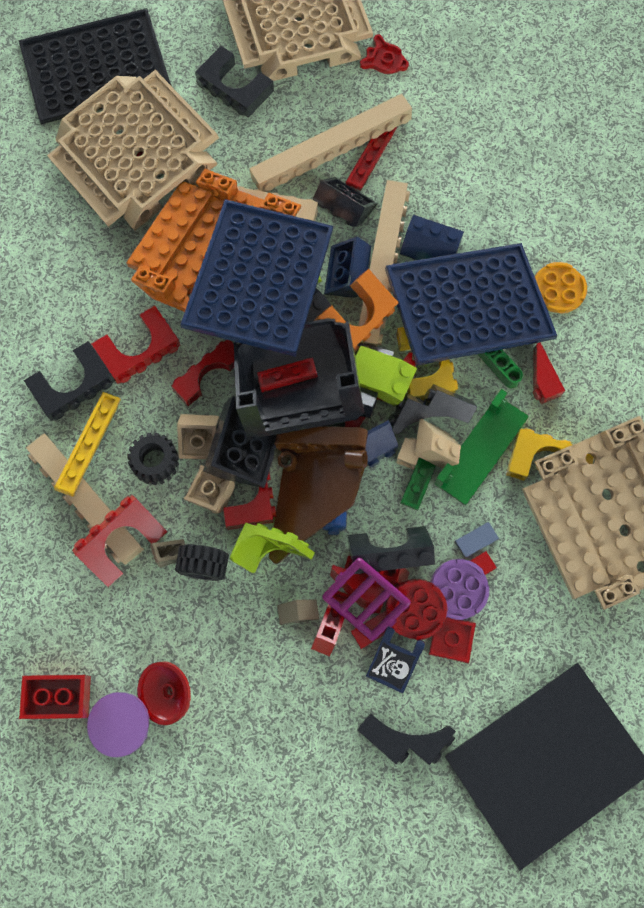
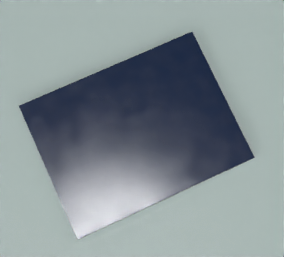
(258, 278)
(469, 303)

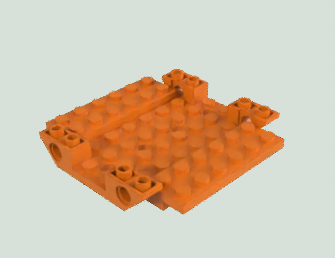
(179, 237)

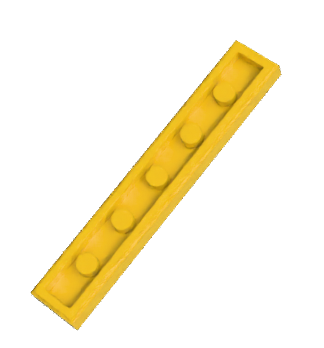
(87, 444)

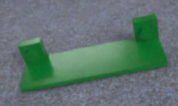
(482, 449)

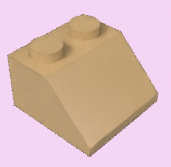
(195, 435)
(436, 445)

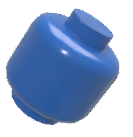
(337, 525)

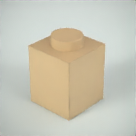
(407, 454)

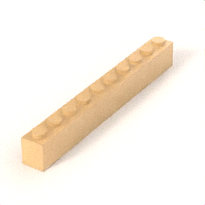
(331, 143)
(386, 244)

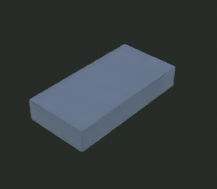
(476, 540)

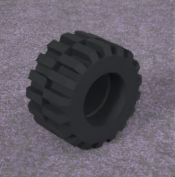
(159, 472)
(201, 562)

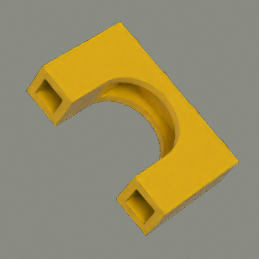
(442, 378)
(527, 445)

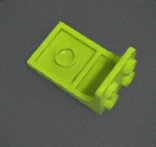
(259, 540)

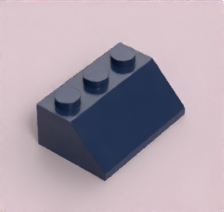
(430, 239)
(345, 265)
(380, 443)

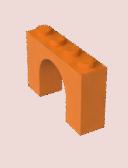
(378, 304)

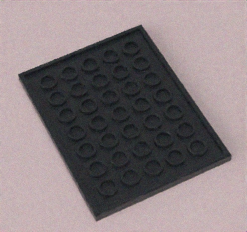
(81, 59)
(548, 765)

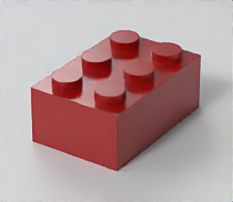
(55, 697)

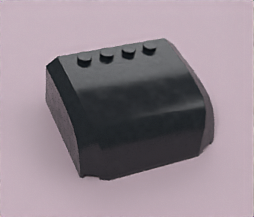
(308, 404)

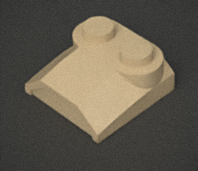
(210, 491)

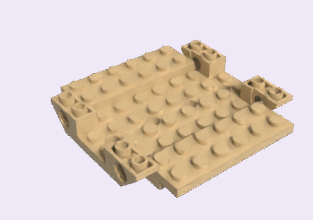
(272, 36)
(106, 164)
(585, 526)

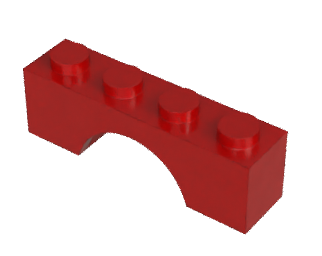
(188, 385)

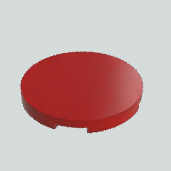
(424, 614)

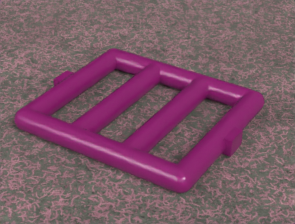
(373, 576)

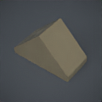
(166, 552)
(298, 611)

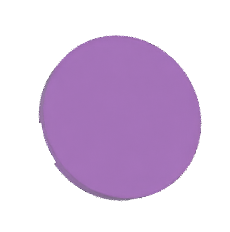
(462, 586)
(118, 724)

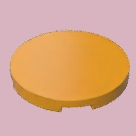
(561, 287)

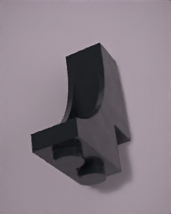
(437, 403)
(396, 744)

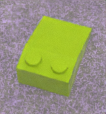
(384, 374)

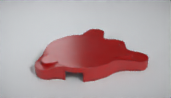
(384, 57)

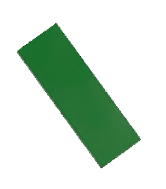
(418, 484)

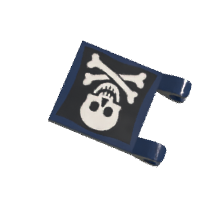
(394, 664)

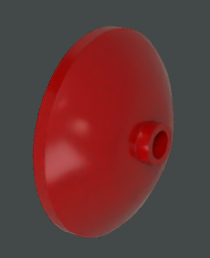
(156, 694)

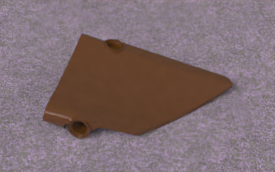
(319, 479)

